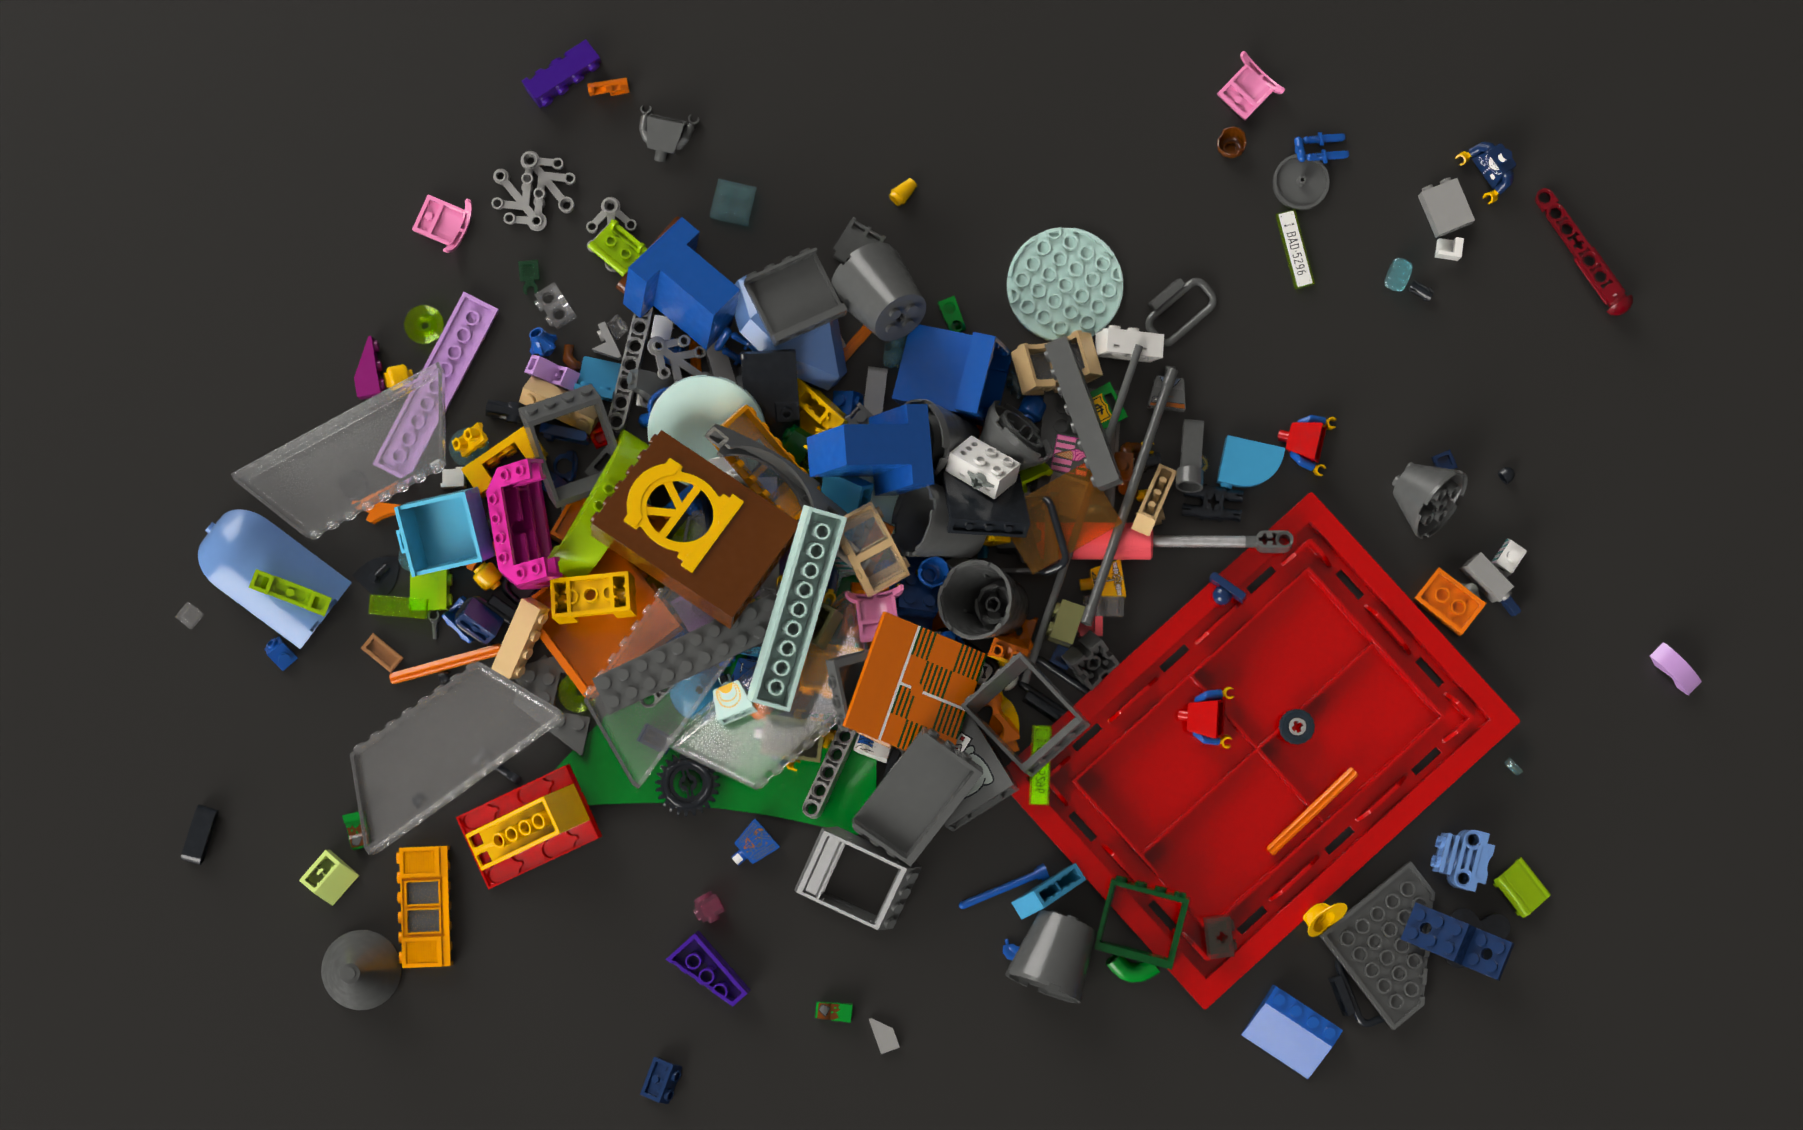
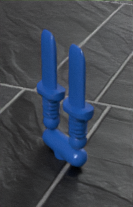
(1321, 139)
(723, 339)

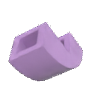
(552, 373)
(1676, 667)

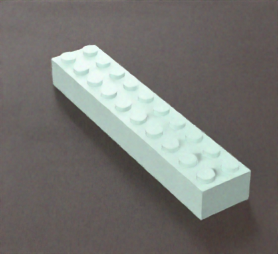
(796, 608)

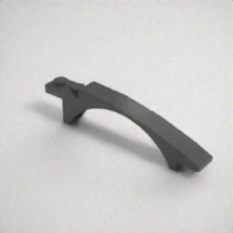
(803, 486)

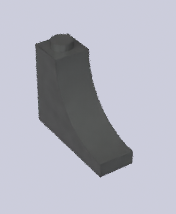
(647, 383)

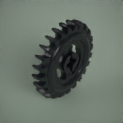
(692, 802)

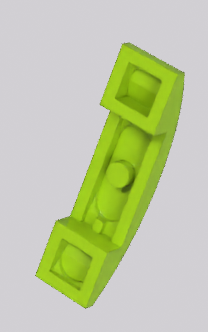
(290, 592)

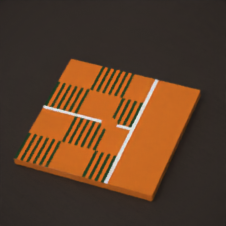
(912, 683)

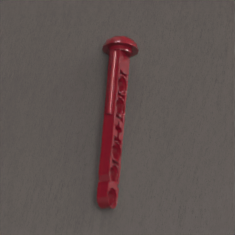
(1613, 293)

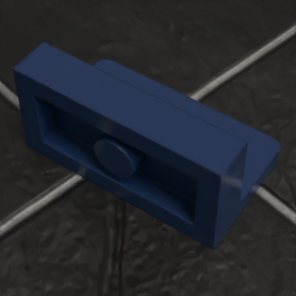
(479, 621)

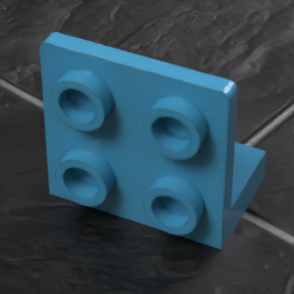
(601, 375)

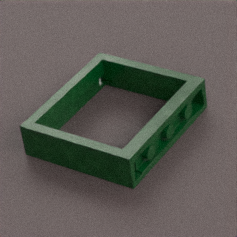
(1135, 954)

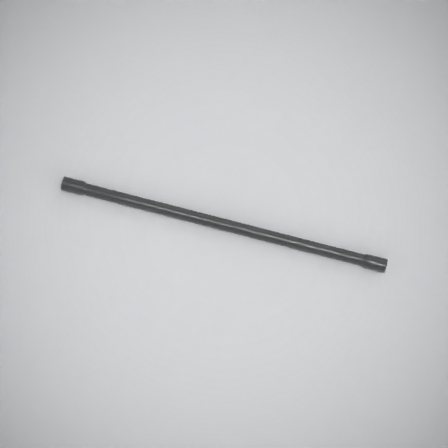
(1091, 607)

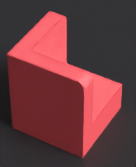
(1097, 627)

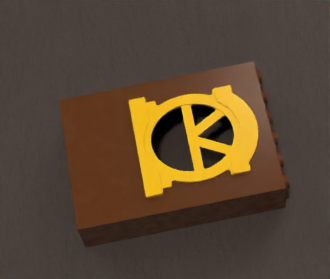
(724, 565)

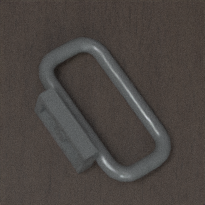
(1170, 296)

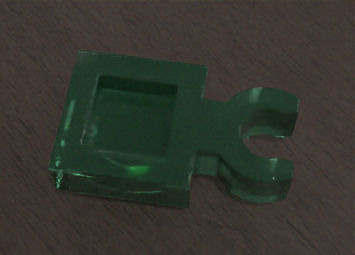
(530, 273)

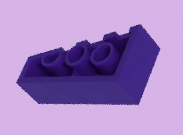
(562, 74)
(709, 969)

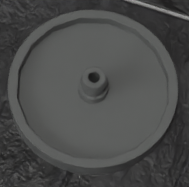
(1300, 183)

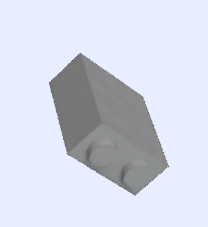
(1446, 207)
(1487, 578)

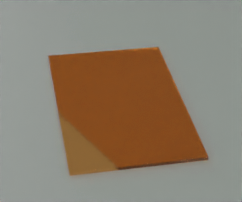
(1081, 512)

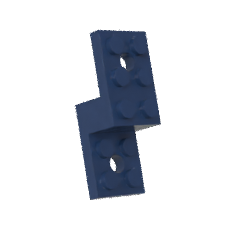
(917, 602)
(1457, 941)

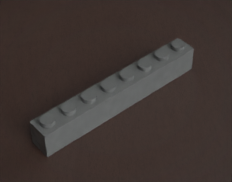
(1083, 414)

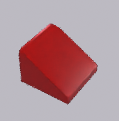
(598, 436)

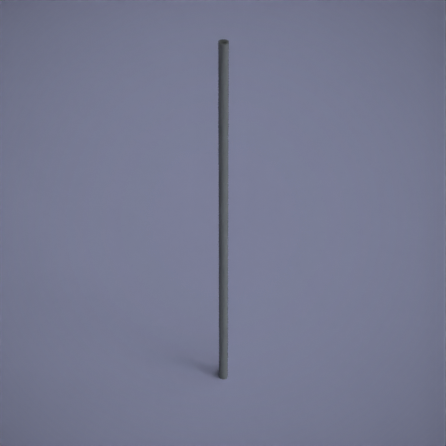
(1061, 574)

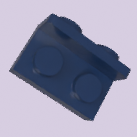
(661, 1081)

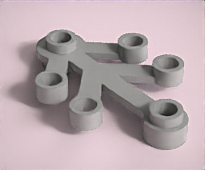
(546, 178)
(521, 202)
(610, 214)
(676, 359)

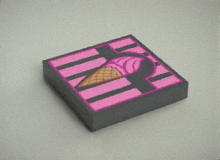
(1066, 453)

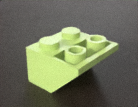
(329, 877)

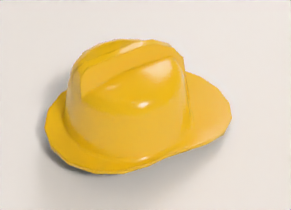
(1323, 916)

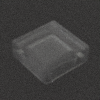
(189, 615)

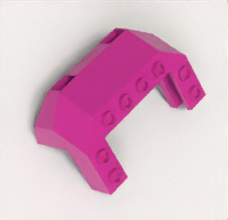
(521, 525)

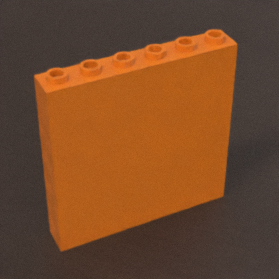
(587, 645)

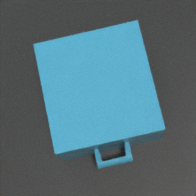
(444, 531)

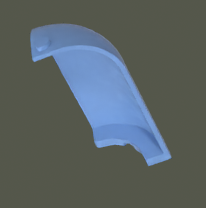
(249, 542)

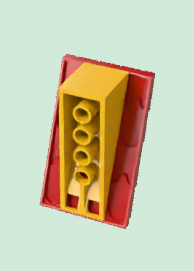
(529, 826)

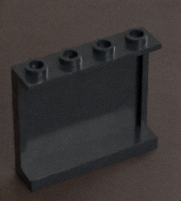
(979, 514)

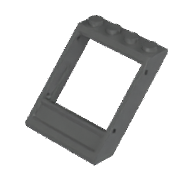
(823, 862)

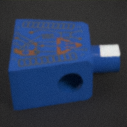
(754, 844)

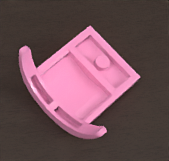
(1248, 88)
(443, 222)
(870, 609)

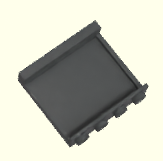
(794, 296)

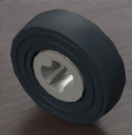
(1306, 730)

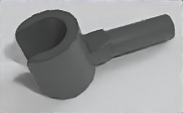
(434, 624)

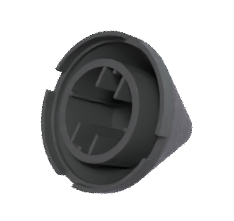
(946, 432)
(1015, 436)
(361, 969)

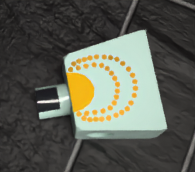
(731, 701)

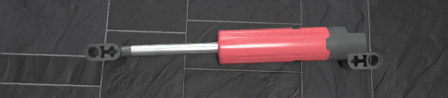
(1139, 546)

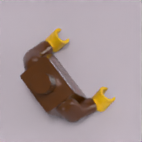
(1126, 461)

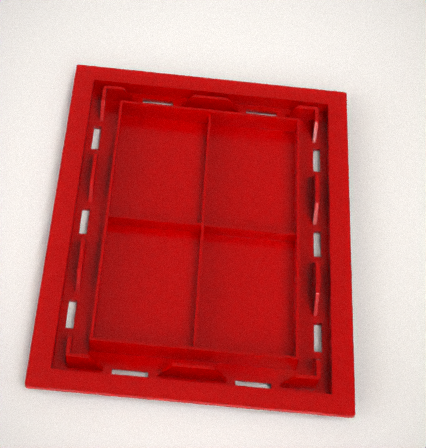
(1207, 812)

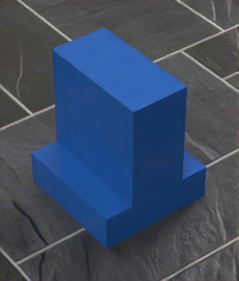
(682, 286)
(953, 371)
(889, 448)

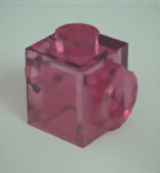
(708, 907)

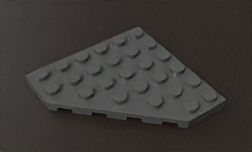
(1372, 949)

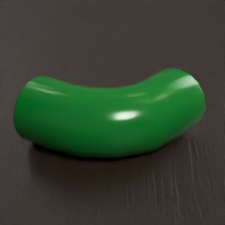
(1131, 971)

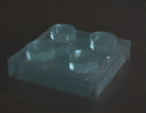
(733, 202)

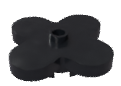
(1493, 924)

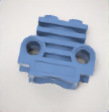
(1458, 857)

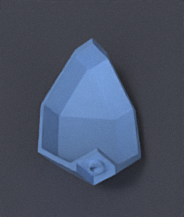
(818, 352)

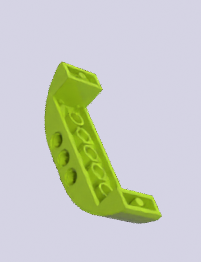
(579, 550)

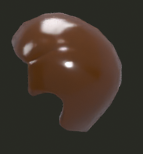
(1232, 142)

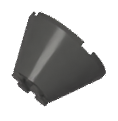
(1428, 496)

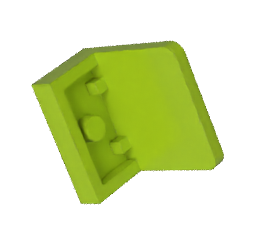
(434, 587)

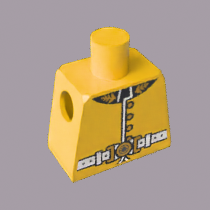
(1114, 584)

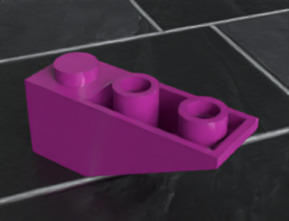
(367, 377)

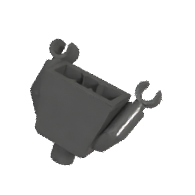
(665, 133)

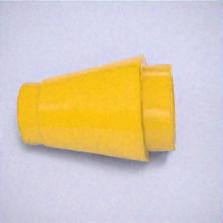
(902, 192)

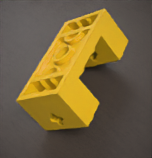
(477, 469)
(613, 596)

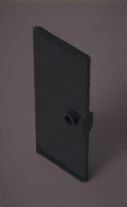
(773, 384)

